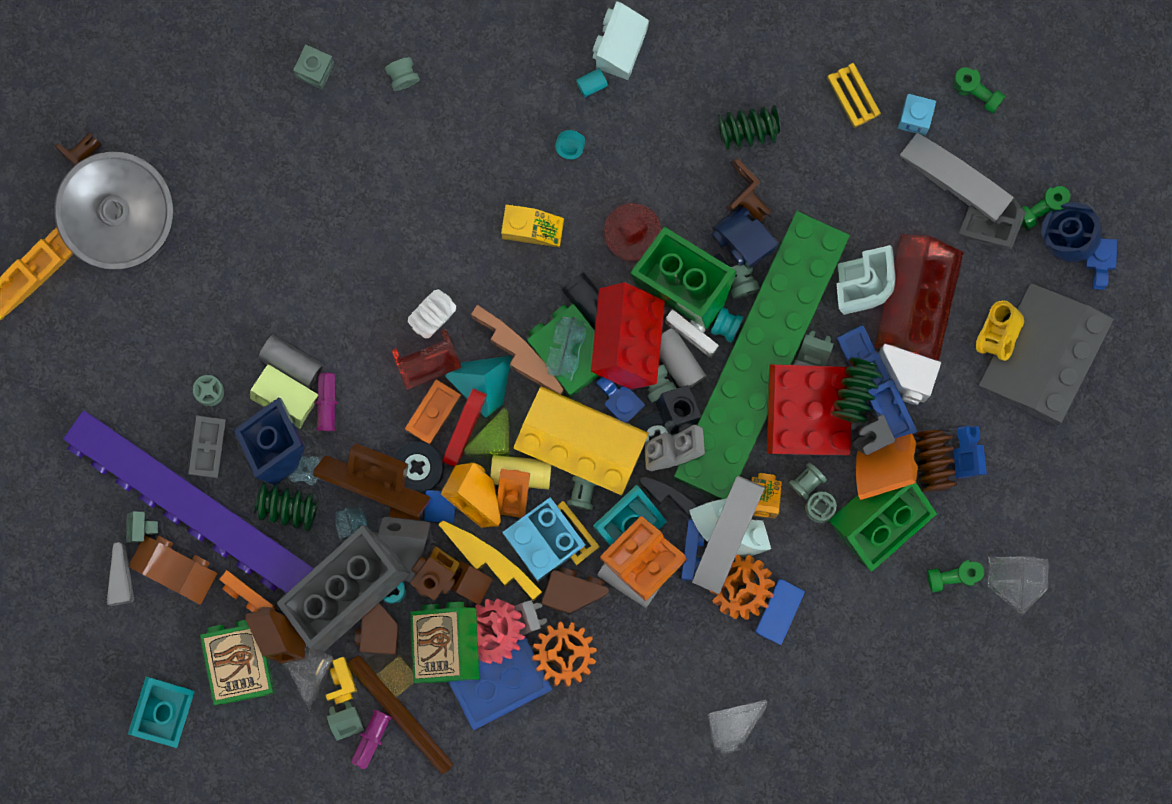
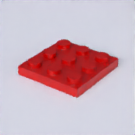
(801, 410)

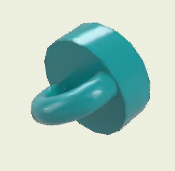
(570, 144)

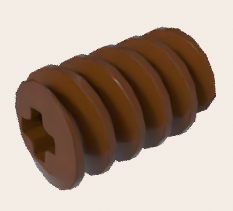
(935, 460)

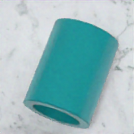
(591, 82)

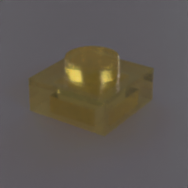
(397, 676)

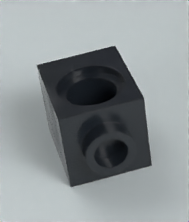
(682, 399)

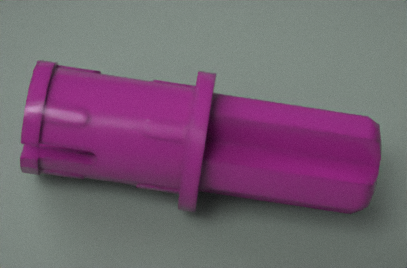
(326, 402)
(370, 739)

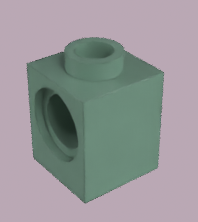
(313, 67)

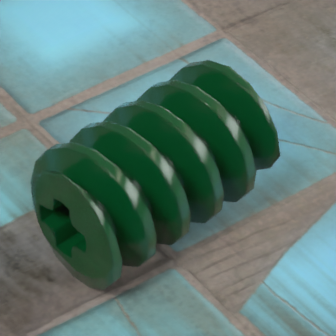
(749, 127)
(856, 391)
(286, 507)

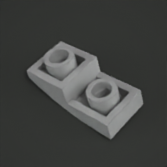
(672, 450)

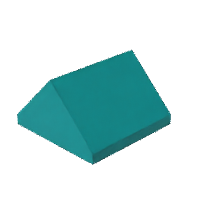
(625, 513)
(161, 712)

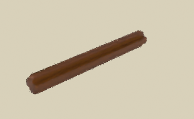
(400, 714)

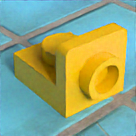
(342, 675)

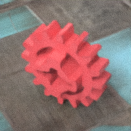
(504, 621)

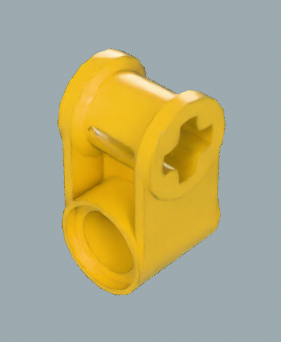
(1000, 333)

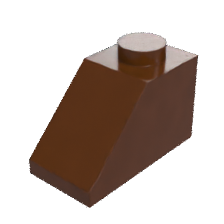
(470, 583)

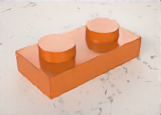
(433, 412)
(513, 492)
(236, 587)

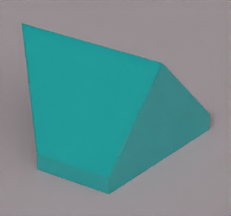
(486, 376)

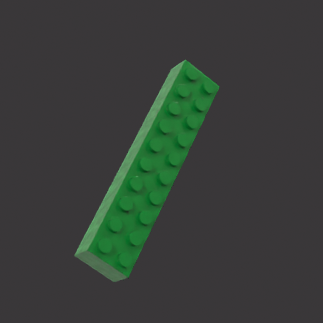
(768, 337)

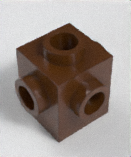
(434, 573)

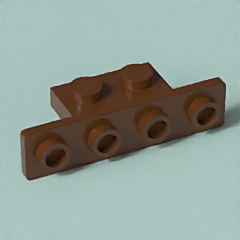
(374, 477)

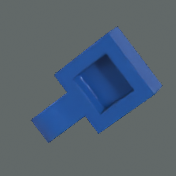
(1102, 261)
(621, 401)
(970, 456)

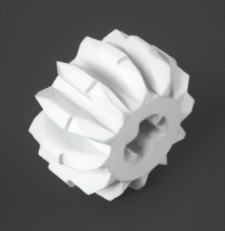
(431, 314)

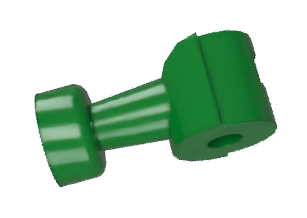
(968, 82)
(1051, 201)
(966, 574)

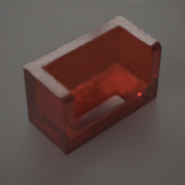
(428, 362)

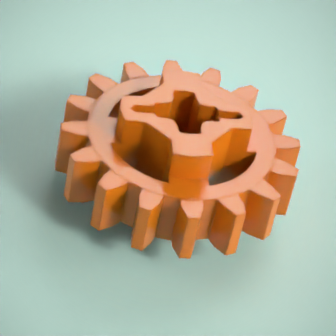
(739, 598)
(577, 652)

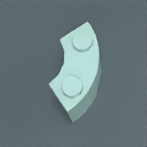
(754, 540)

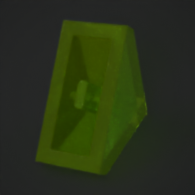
(492, 439)

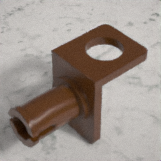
(81, 151)
(746, 196)

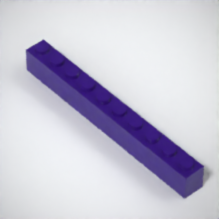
(185, 504)

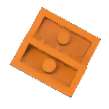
(886, 468)
(643, 558)

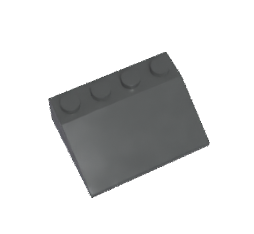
(1049, 354)

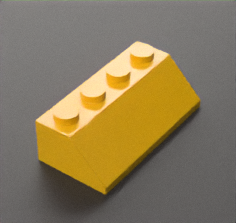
(581, 440)

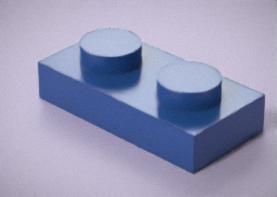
(693, 540)

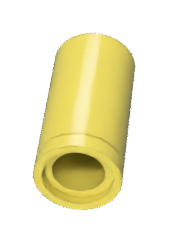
(539, 470)

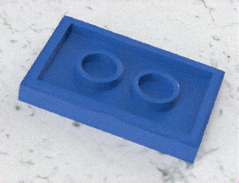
(501, 687)

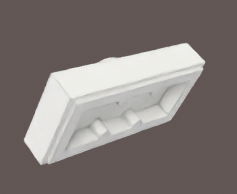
(692, 332)

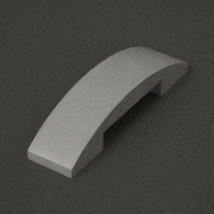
(728, 534)

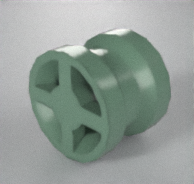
(402, 74)
(204, 387)

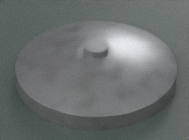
(113, 210)

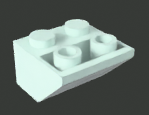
(621, 41)

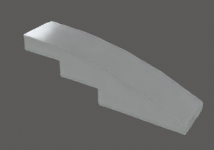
(956, 176)

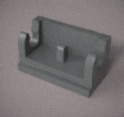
(874, 433)
(205, 447)

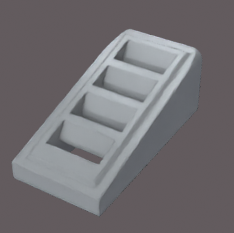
(120, 584)

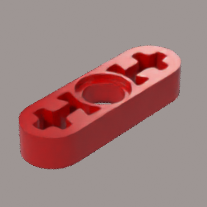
(464, 427)

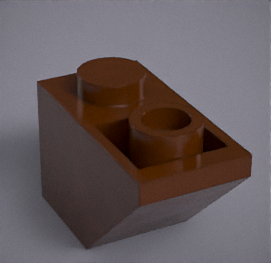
(570, 593)
(378, 633)
(275, 635)

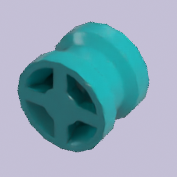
(727, 324)

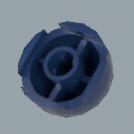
(1072, 232)

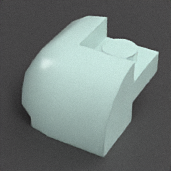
(866, 280)

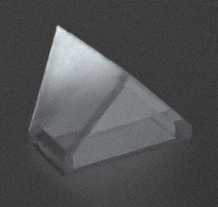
(1018, 580)
(310, 673)

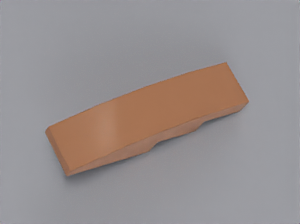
(525, 359)

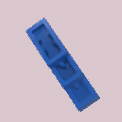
(887, 397)

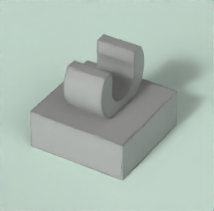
(529, 617)

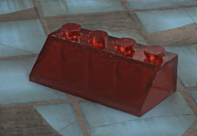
(922, 296)

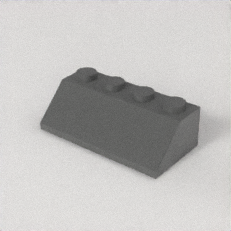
(343, 589)

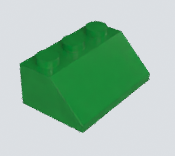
(684, 277)
(882, 523)

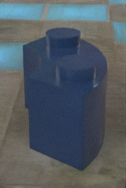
(745, 239)

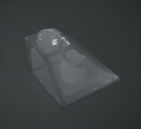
(734, 725)

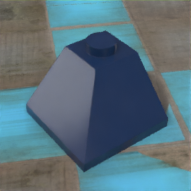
(271, 443)

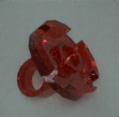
(631, 231)

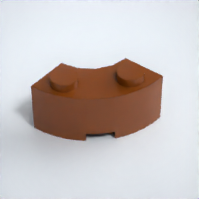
(172, 569)

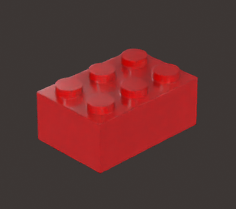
(627, 336)

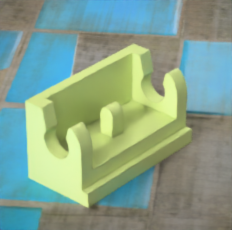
(296, 397)

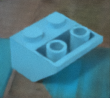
(543, 539)

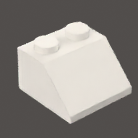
(911, 373)

